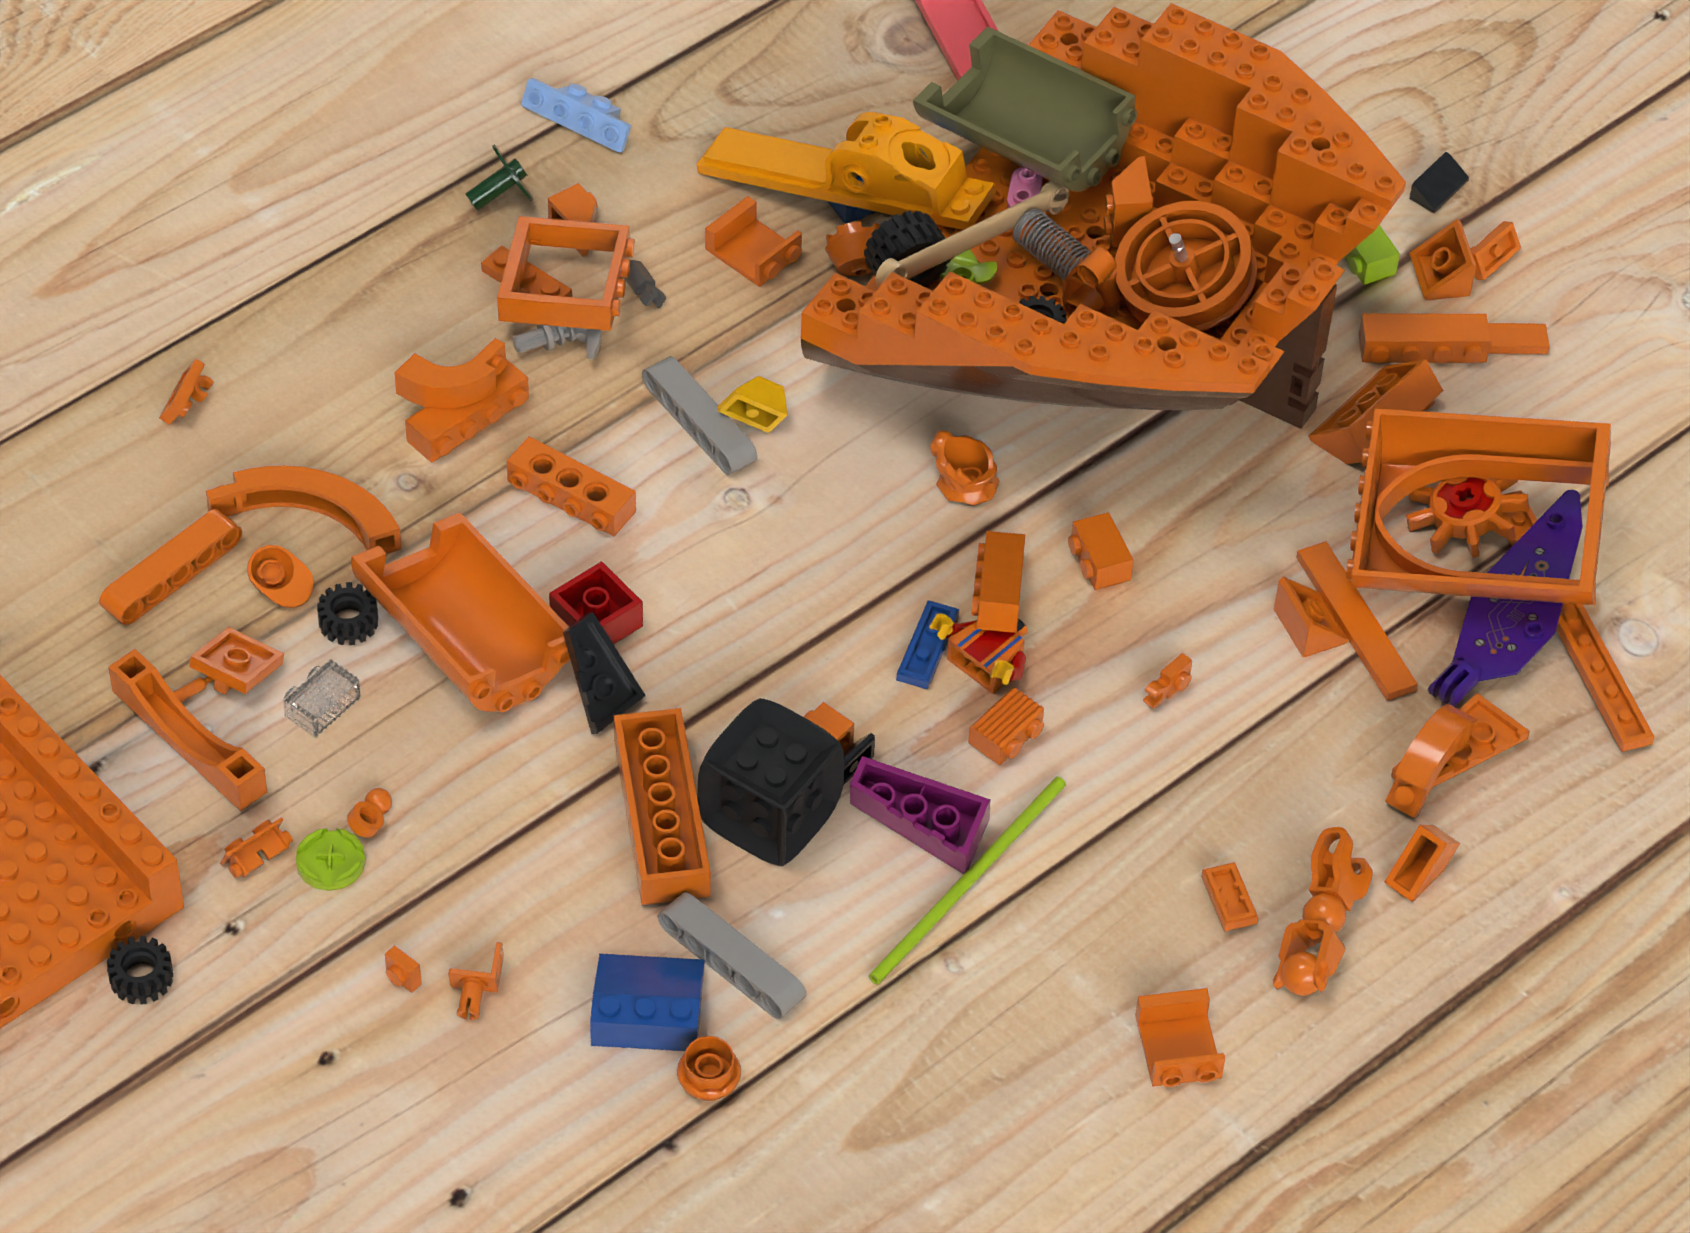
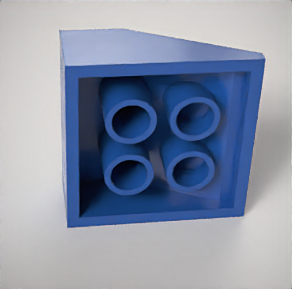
(646, 1002)

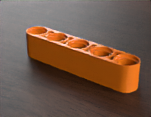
(170, 567)

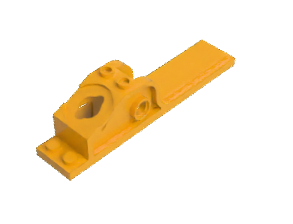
(878, 149)

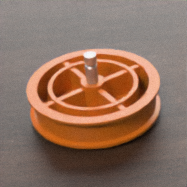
(1187, 264)

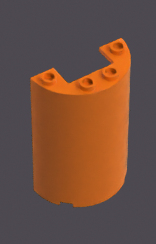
(470, 614)

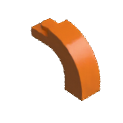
(451, 385)
(1427, 755)

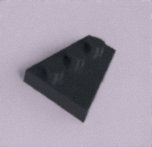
(600, 673)

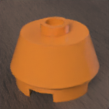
(848, 247)

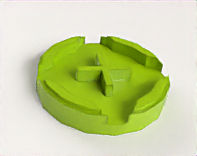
(330, 859)

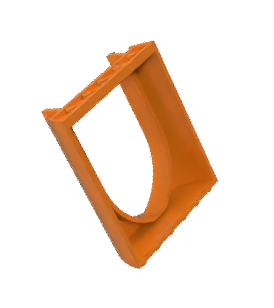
(1430, 447)

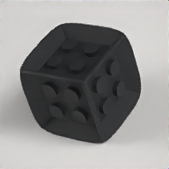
(770, 781)

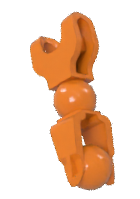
(1333, 893)

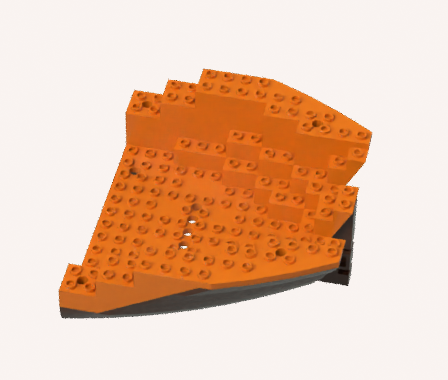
(1216, 126)

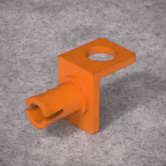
(474, 983)

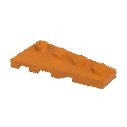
(1491, 735)

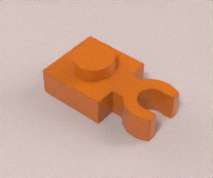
(1172, 679)

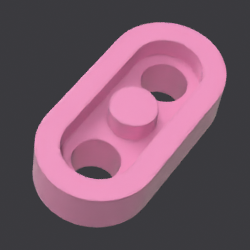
(1023, 186)

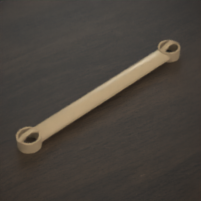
(1050, 199)

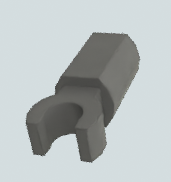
(644, 284)

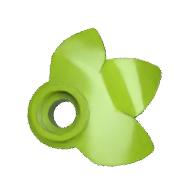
(969, 268)

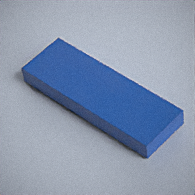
(925, 648)

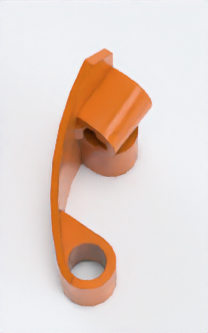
(1092, 282)

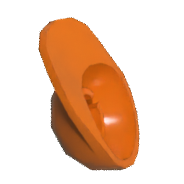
(280, 576)

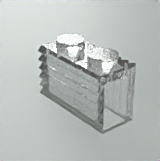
(321, 697)

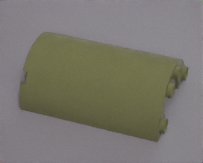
(1034, 111)

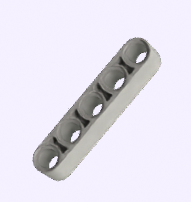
(699, 416)
(732, 955)

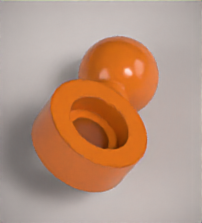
(367, 817)

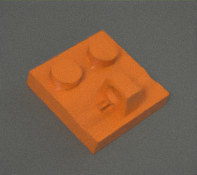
(236, 661)

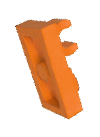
(1495, 249)
(187, 386)

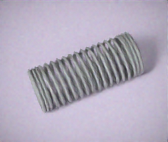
(1040, 229)

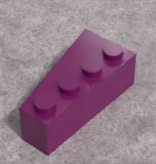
(922, 810)

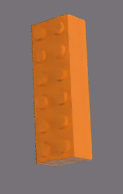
(661, 806)

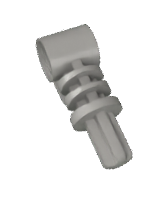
(546, 335)

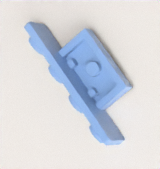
(579, 112)

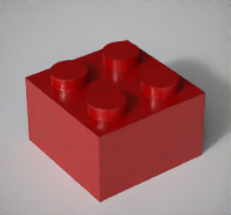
(603, 594)

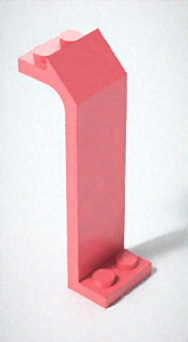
(955, 27)

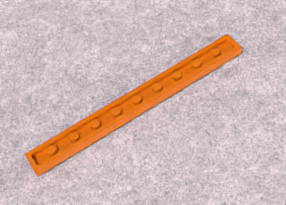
(1594, 662)

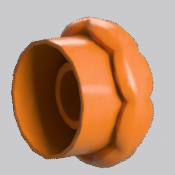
(709, 1069)

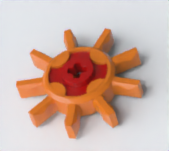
(1466, 510)

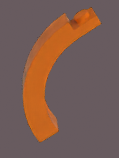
(312, 491)

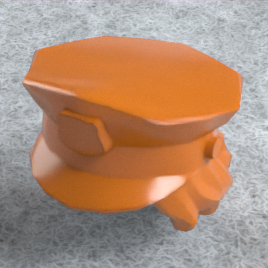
(964, 468)

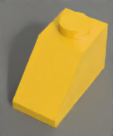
(756, 403)

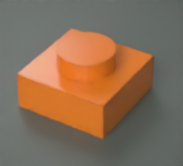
(402, 969)

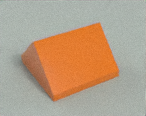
(1445, 264)
(1307, 618)

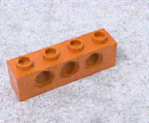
(571, 486)

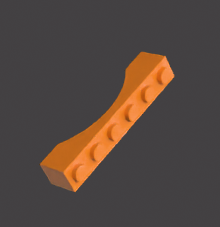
(222, 764)

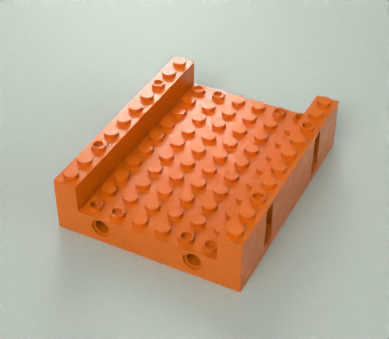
(71, 864)

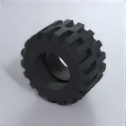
(902, 238)

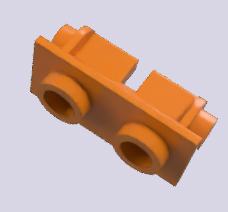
(244, 854)

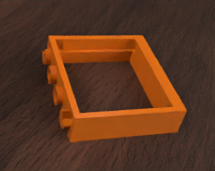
(558, 309)

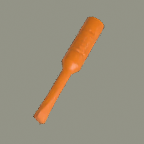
(192, 688)

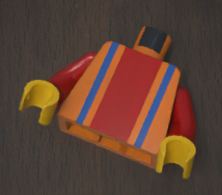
(983, 655)

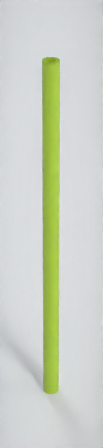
(966, 881)

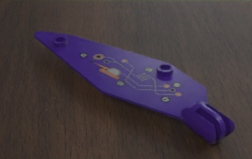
(1508, 633)

